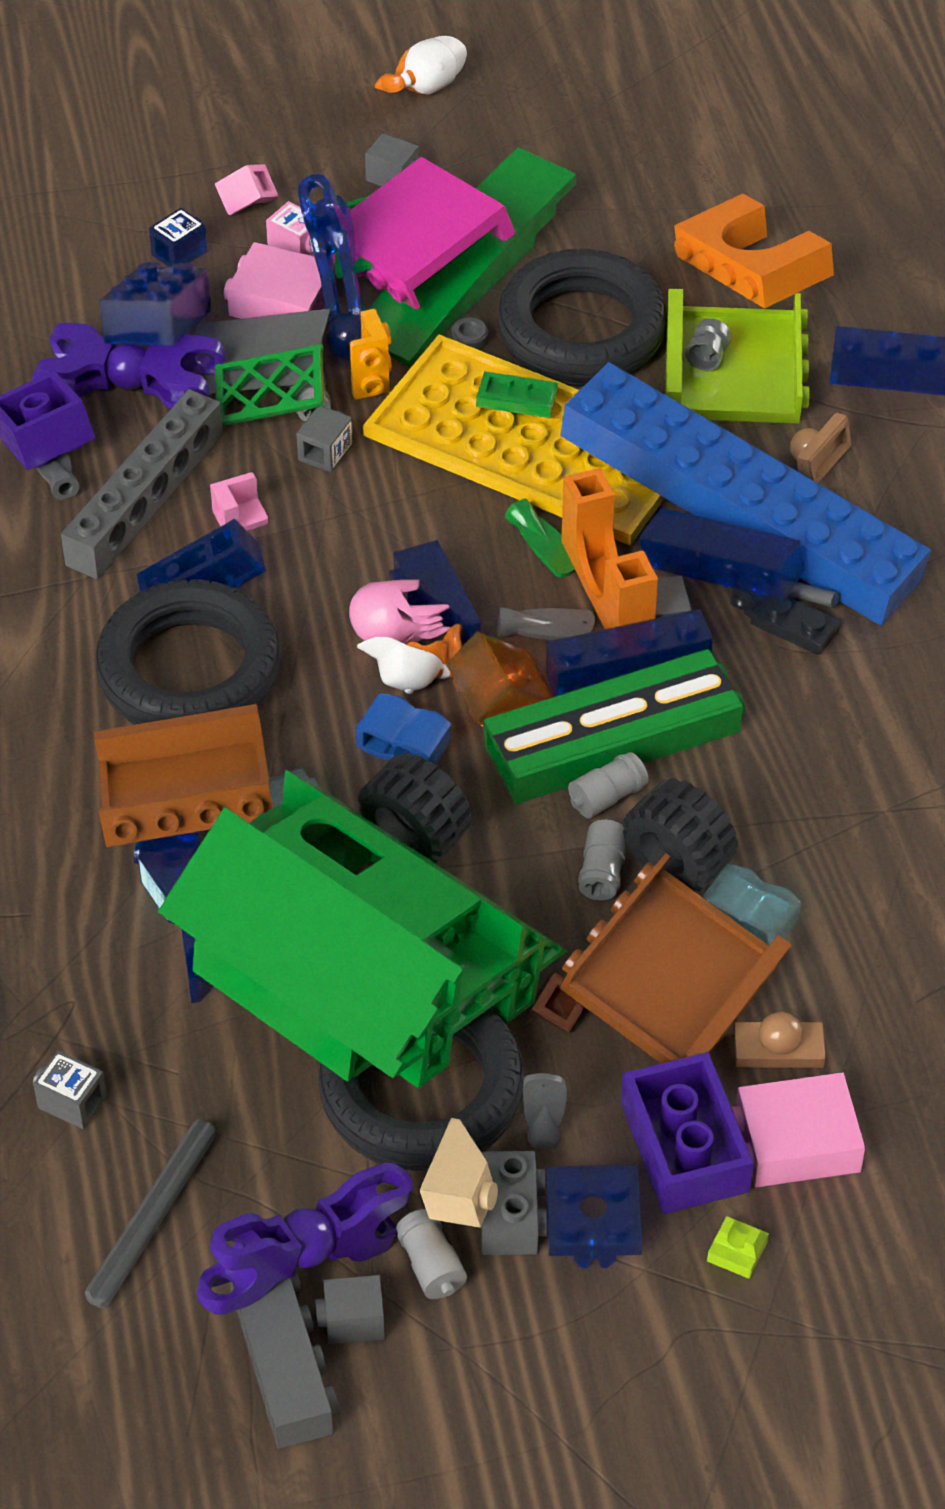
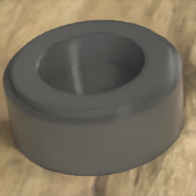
(470, 332)

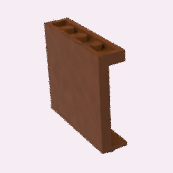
(181, 774)
(670, 968)

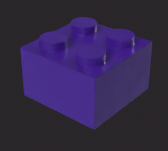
(43, 420)

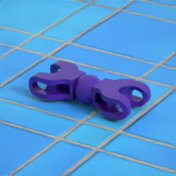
(160, 370)
(273, 1247)

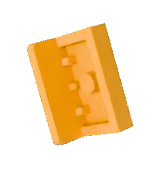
(370, 357)

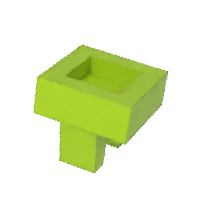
(737, 1247)

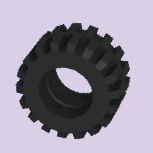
(417, 805)
(684, 825)

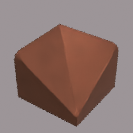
(555, 1005)

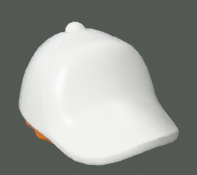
(426, 66)
(412, 664)

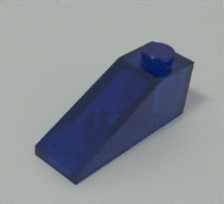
(222, 556)
(436, 585)

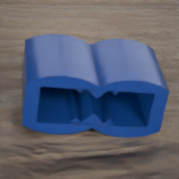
(397, 728)

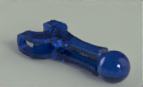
(330, 233)

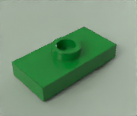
(517, 394)

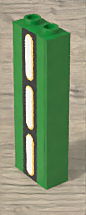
(641, 713)

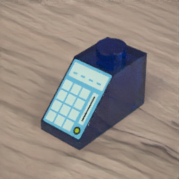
(163, 862)

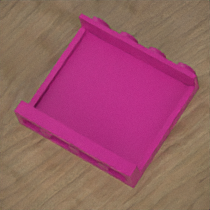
(420, 226)

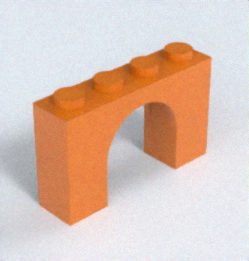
(765, 276)
(618, 587)

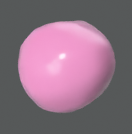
(383, 611)

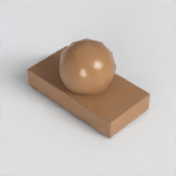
(820, 450)
(779, 1043)

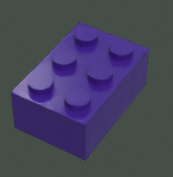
(686, 1133)

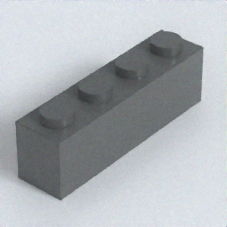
(288, 1365)

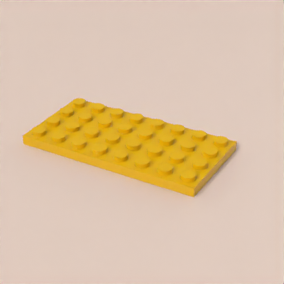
(518, 454)

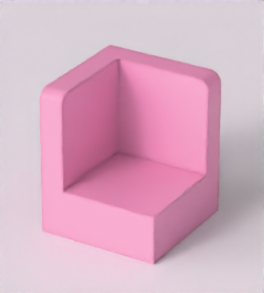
(246, 187)
(238, 500)

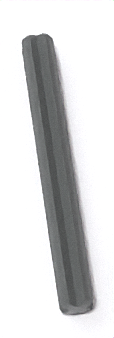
(150, 1214)

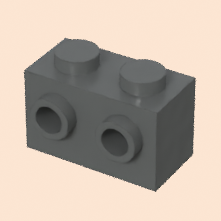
(515, 1219)

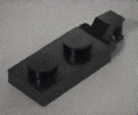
(788, 619)

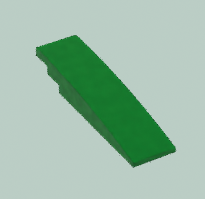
(529, 192)

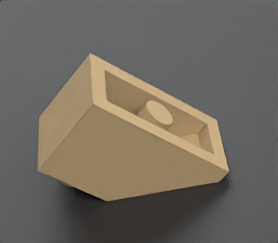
(458, 1180)

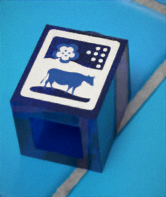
(178, 238)

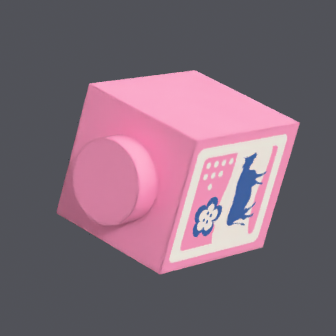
(288, 230)

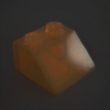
(496, 677)

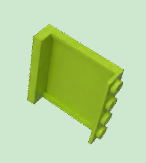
(758, 371)

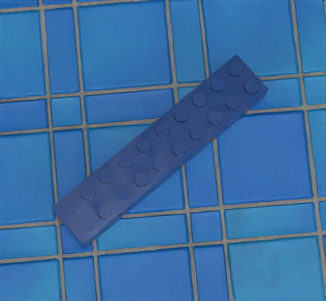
(740, 485)

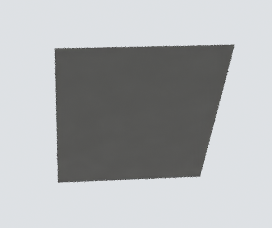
(265, 336)

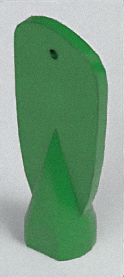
(540, 537)

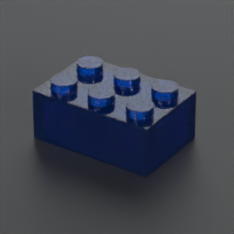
(155, 304)

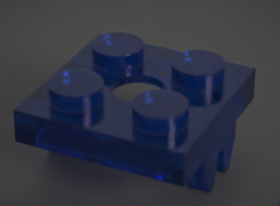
(587, 1237)

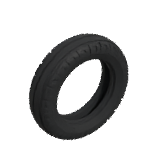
(581, 271)
(186, 604)
(413, 1143)

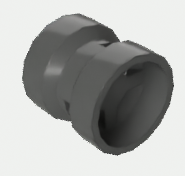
(708, 344)

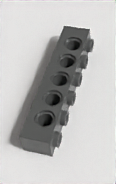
(142, 484)

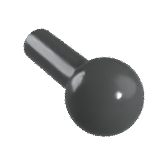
(814, 594)

